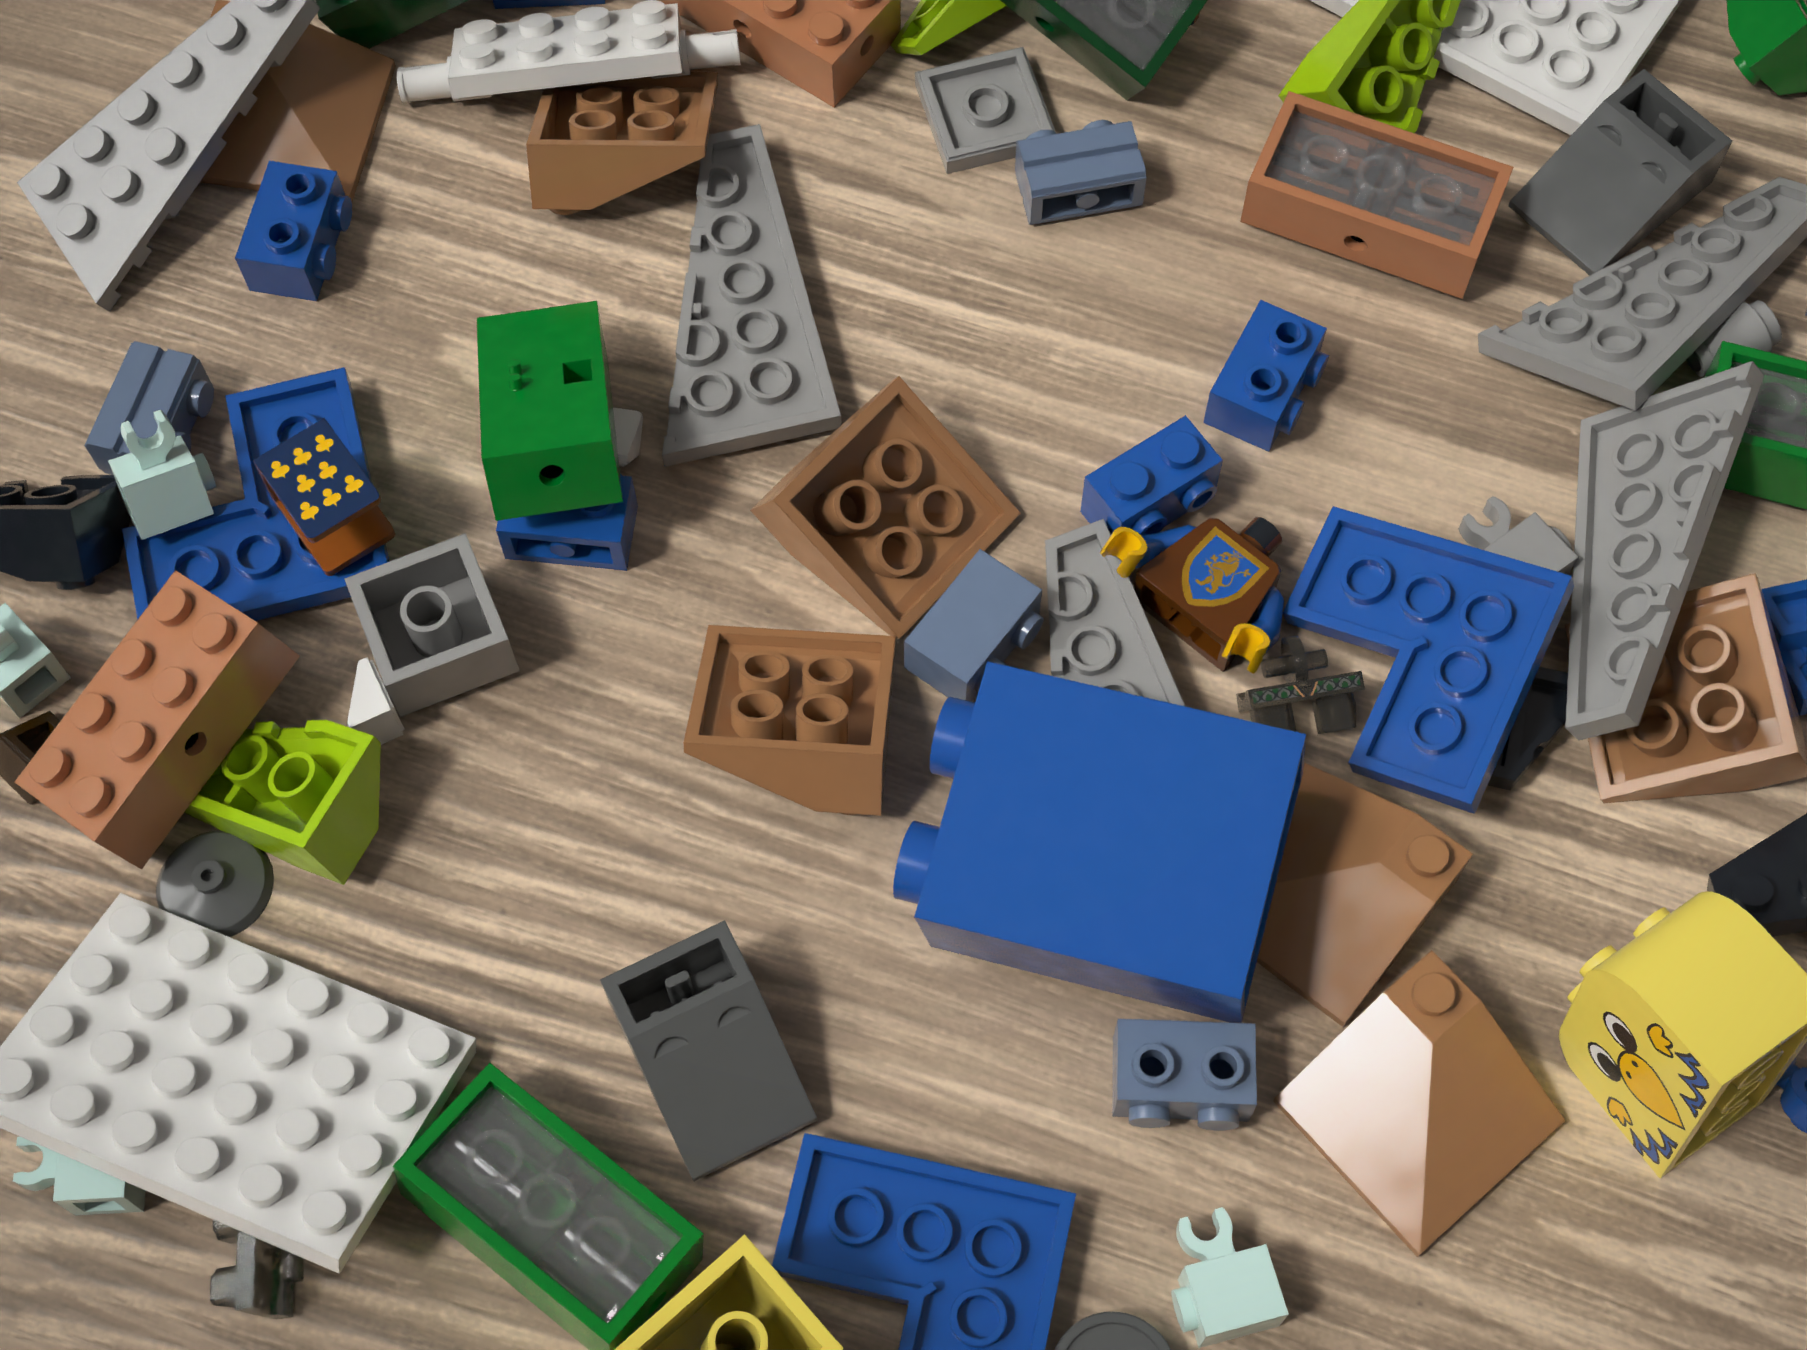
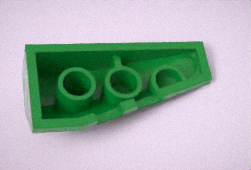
(1771, 42)

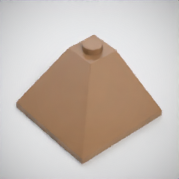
(308, 113)
(615, 137)
(887, 509)
(1716, 709)
(796, 713)
(1352, 891)
(1421, 1103)

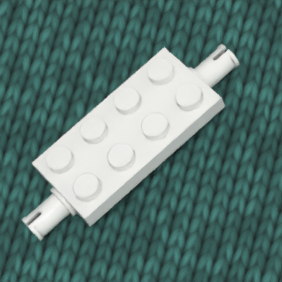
(567, 52)

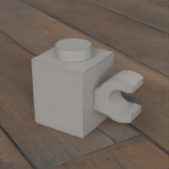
(1528, 541)

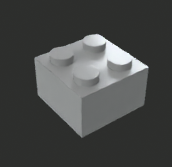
(432, 625)

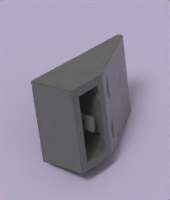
(1622, 173)
(709, 1050)

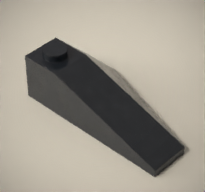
(62, 530)

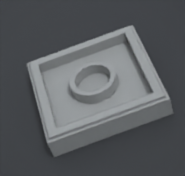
(982, 108)

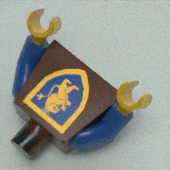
(1208, 585)

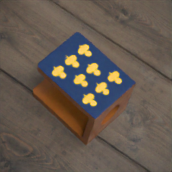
(325, 497)

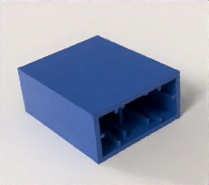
(1104, 839)

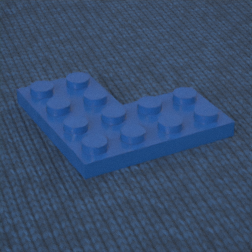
(248, 546)
(1463, 642)
(952, 1243)

